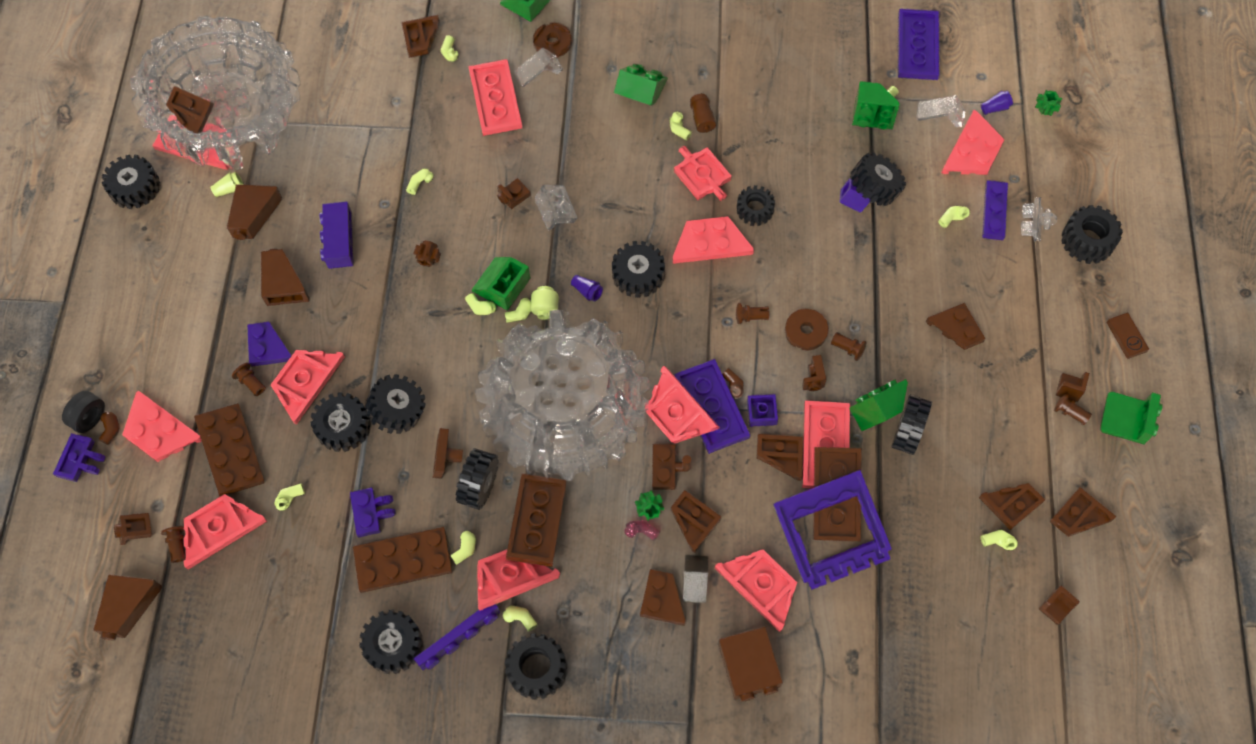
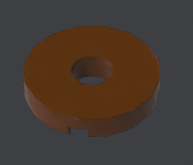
(556, 31)
(809, 318)

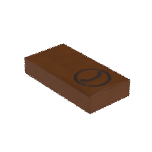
(1127, 335)

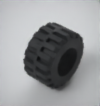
(1099, 222)
(526, 648)

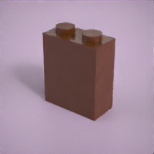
(750, 664)

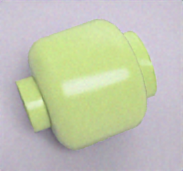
(543, 301)

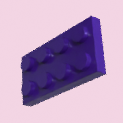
(918, 44)
(712, 393)

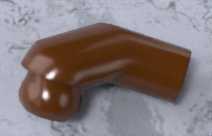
(736, 384)
(111, 427)

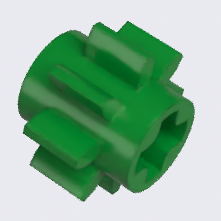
(1048, 102)
(649, 505)

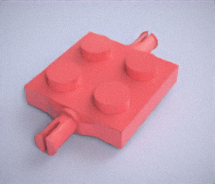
(702, 173)

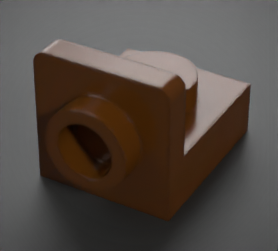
(513, 193)
(816, 375)
(133, 527)

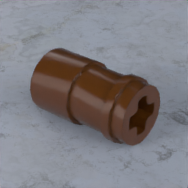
(702, 112)

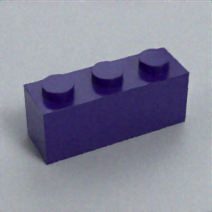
(336, 235)

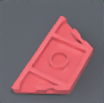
(975, 148)
(711, 240)
(304, 379)
(677, 411)
(156, 430)
(217, 527)
(504, 579)
(761, 584)

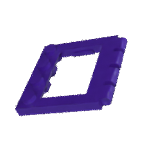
(821, 498)

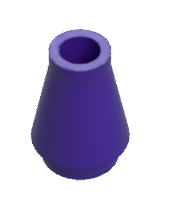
(997, 103)
(588, 288)

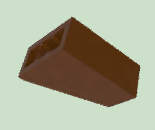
(251, 209)
(279, 281)
(123, 605)

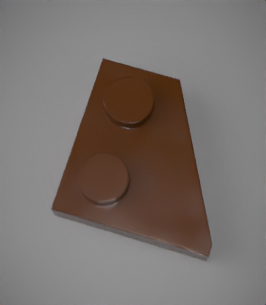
(420, 34)
(189, 109)
(958, 326)
(782, 453)
(1012, 504)
(1081, 514)
(694, 519)
(662, 599)

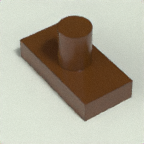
(444, 454)

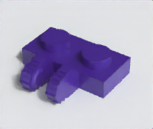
(75, 456)
(365, 511)

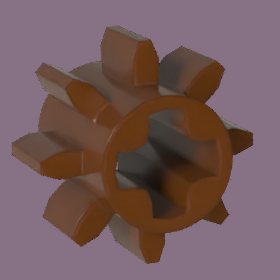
(427, 253)

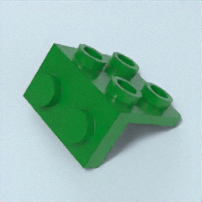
(1131, 417)

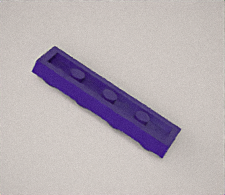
(449, 643)

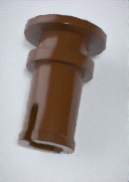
(751, 313)
(853, 347)
(247, 377)
(1069, 407)
(174, 542)

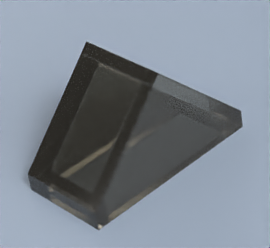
(695, 579)

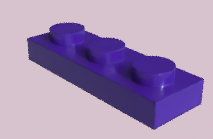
(995, 210)

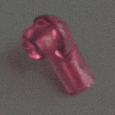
(641, 527)

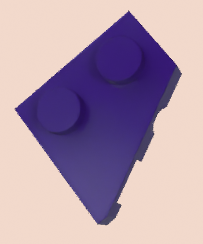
(265, 345)

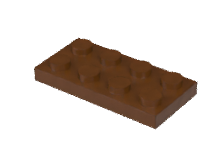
(229, 450)
(843, 519)
(536, 520)
(402, 559)

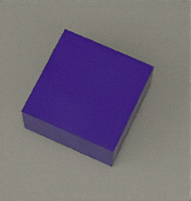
(762, 410)

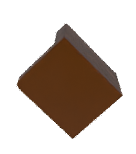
(1072, 385)
(1059, 605)

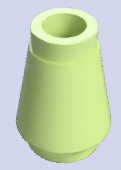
(226, 184)

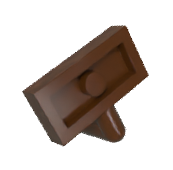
(665, 467)

